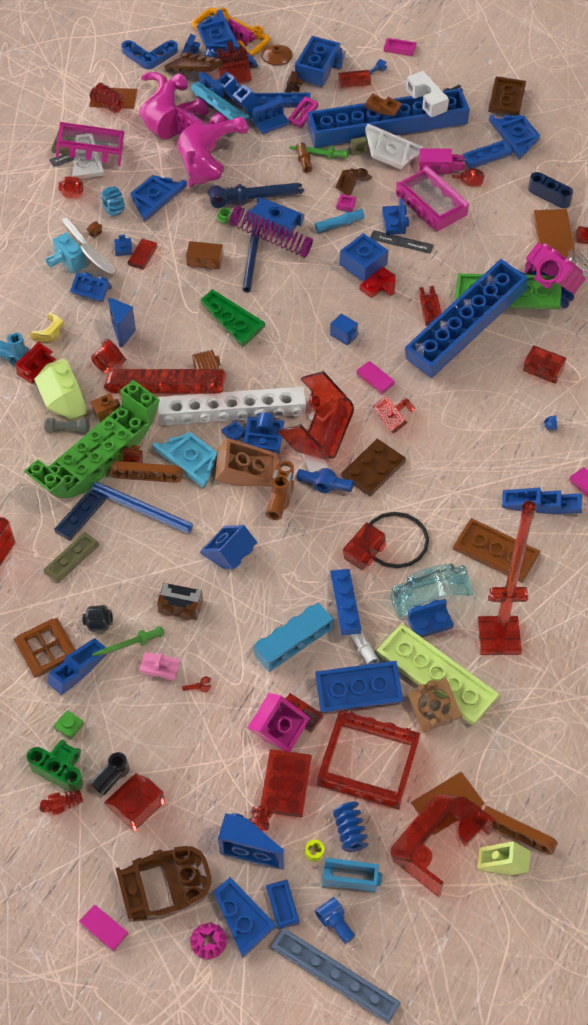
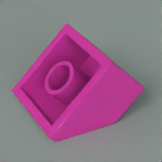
(278, 722)

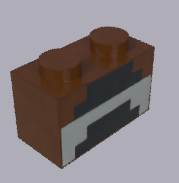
(180, 601)

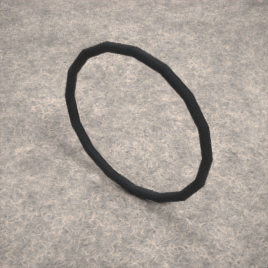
(419, 524)

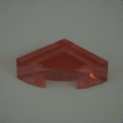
(467, 830)

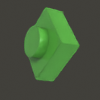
(69, 724)

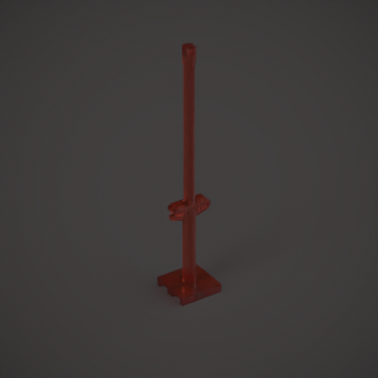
(501, 633)

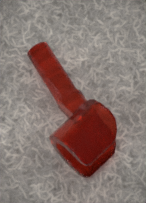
(204, 688)

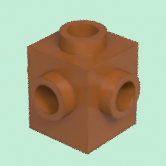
(104, 406)

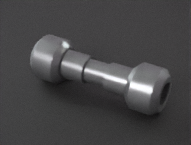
(81, 425)

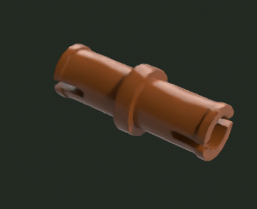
(304, 157)

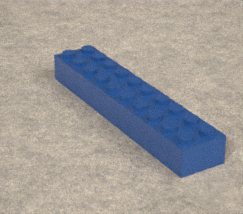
(349, 122)

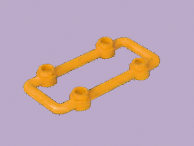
(257, 30)

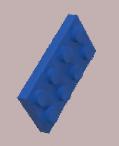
(358, 687)

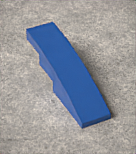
(546, 502)

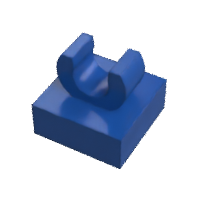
(190, 45)
(123, 246)

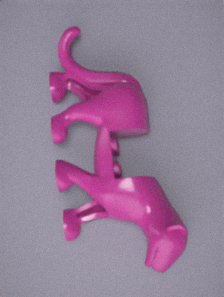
(196, 137)

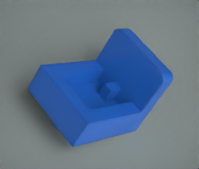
(339, 58)

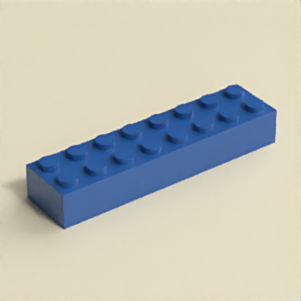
(466, 318)

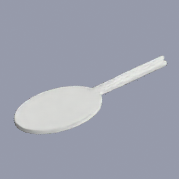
(89, 251)

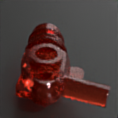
(56, 803)

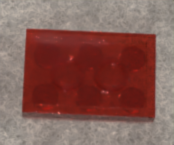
(286, 782)

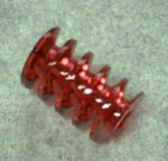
(107, 97)

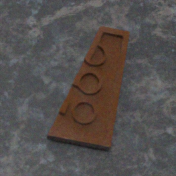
(194, 62)

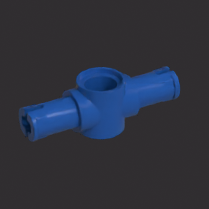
(324, 480)

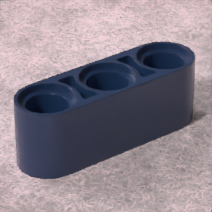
(550, 190)

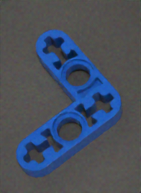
(149, 60)

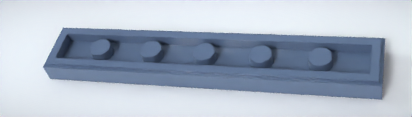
(336, 975)

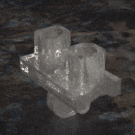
(577, 260)

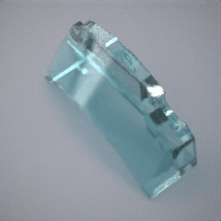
(430, 585)

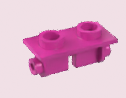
(240, 32)

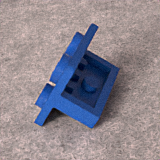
(269, 116)

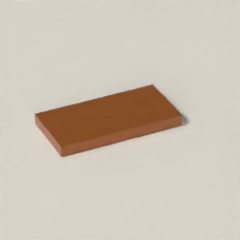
(554, 230)
(493, 548)

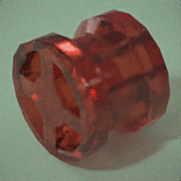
(260, 817)

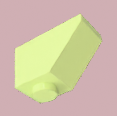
(504, 859)

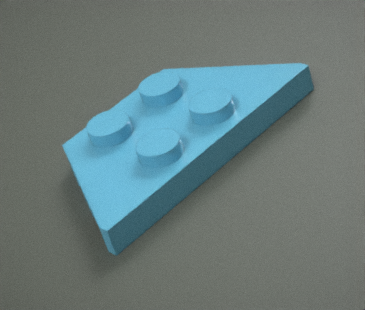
(191, 455)

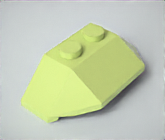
(61, 390)

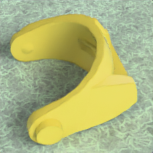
(51, 332)

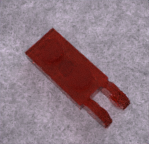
(429, 305)

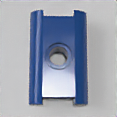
(278, 214)

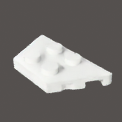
(390, 148)

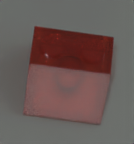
(136, 801)

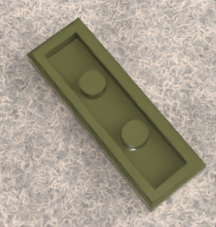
(71, 557)

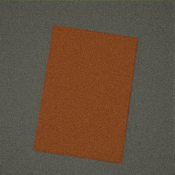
(456, 785)

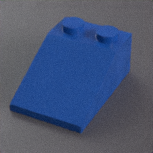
(317, 60)
(247, 842)

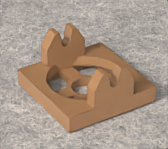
(416, 695)

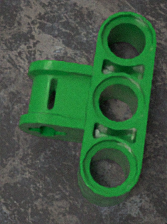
(64, 758)

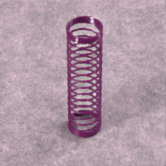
(235, 219)

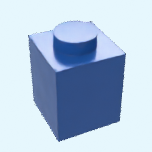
(344, 329)

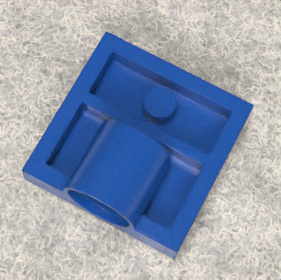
(263, 432)

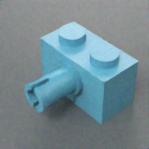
(68, 252)

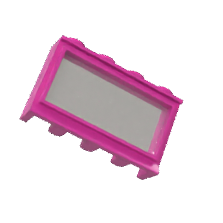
(90, 139)
(432, 199)

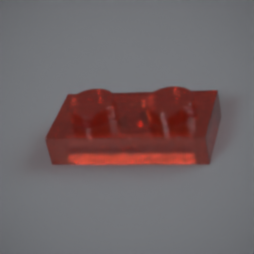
(354, 78)

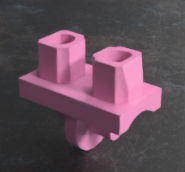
(159, 666)

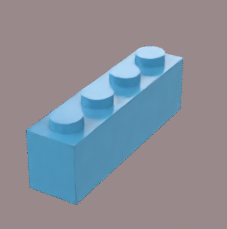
(293, 636)

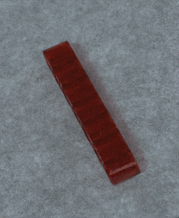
(168, 380)

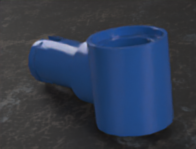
(332, 915)

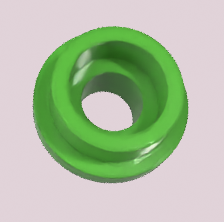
(224, 215)

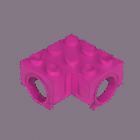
(551, 262)

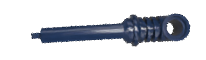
(241, 194)

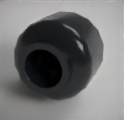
(98, 618)

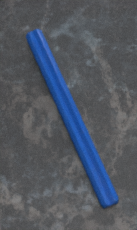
(142, 507)

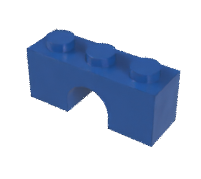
(238, 94)

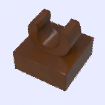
(292, 83)

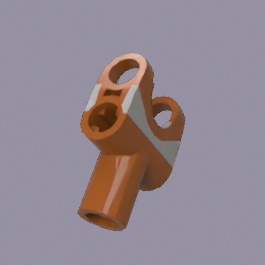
(281, 491)

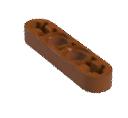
(163, 473)
(521, 831)

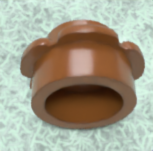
(94, 229)

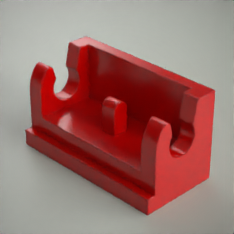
(33, 362)

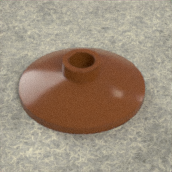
(277, 54)

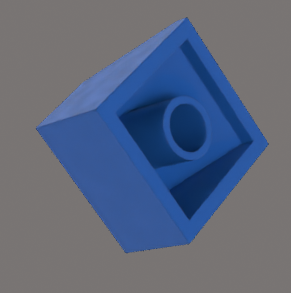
(229, 546)

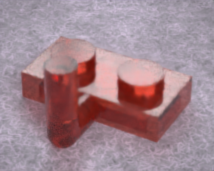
(391, 413)

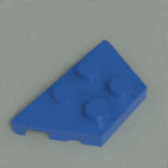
(216, 32)
(516, 132)
(155, 194)

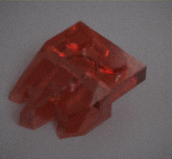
(235, 63)

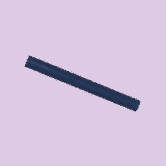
(251, 261)

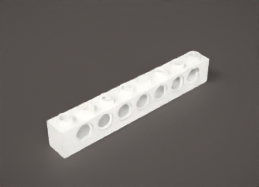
(231, 405)

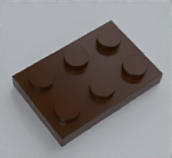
(507, 96)
(373, 467)

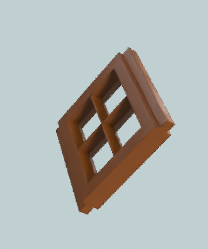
(29, 655)

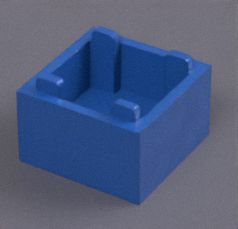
(363, 257)

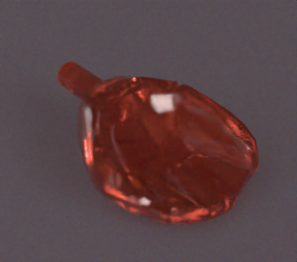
(471, 177)

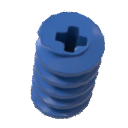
(348, 827)

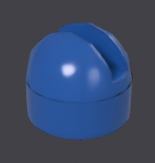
(551, 423)

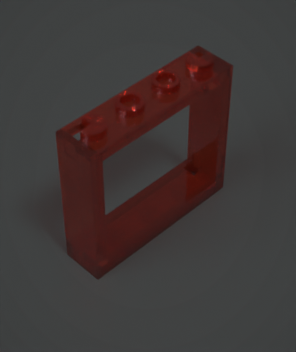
(360, 789)

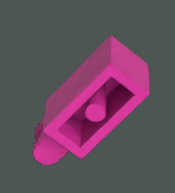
(440, 160)

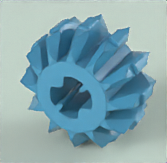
(112, 201)

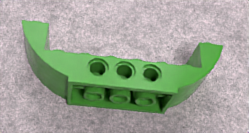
(92, 455)

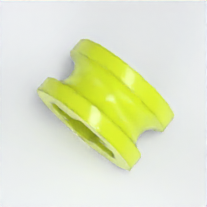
(310, 845)

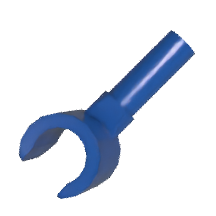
(379, 65)

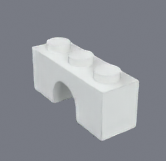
(434, 100)

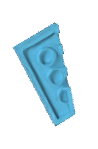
(217, 102)

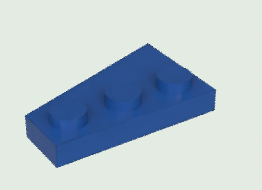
(243, 916)

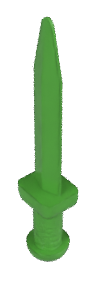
(329, 152)
(142, 638)

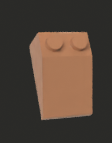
(245, 464)

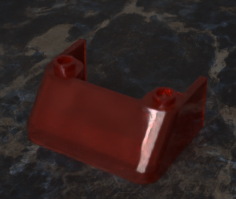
(329, 423)
(410, 850)

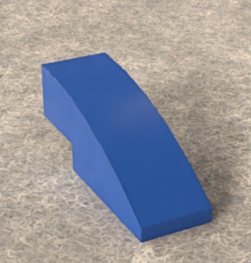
(75, 666)

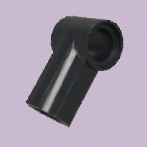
(109, 774)

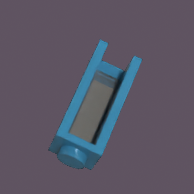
(351, 875)

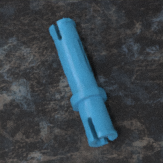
(345, 219)

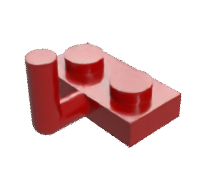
(379, 281)

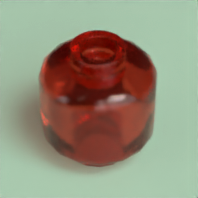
(71, 187)

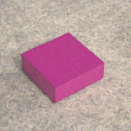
(346, 203)

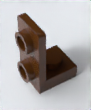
(349, 178)

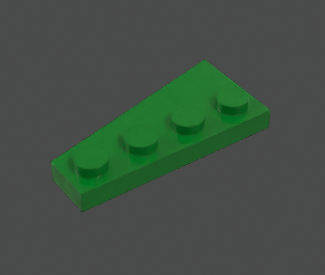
(234, 319)

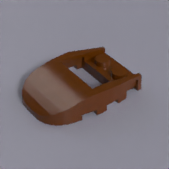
(185, 874)

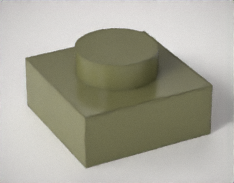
(359, 146)

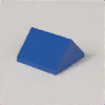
(122, 320)

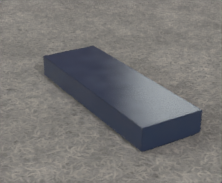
(79, 515)

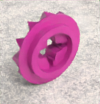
(210, 950)

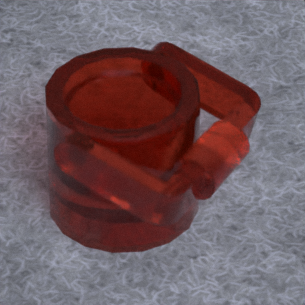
(107, 356)

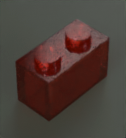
(544, 364)
(364, 546)

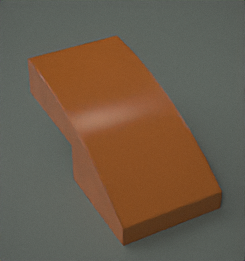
(382, 106)

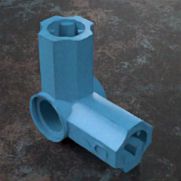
(13, 349)

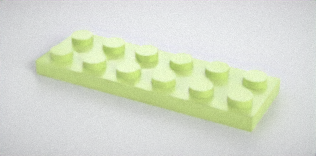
(424, 663)

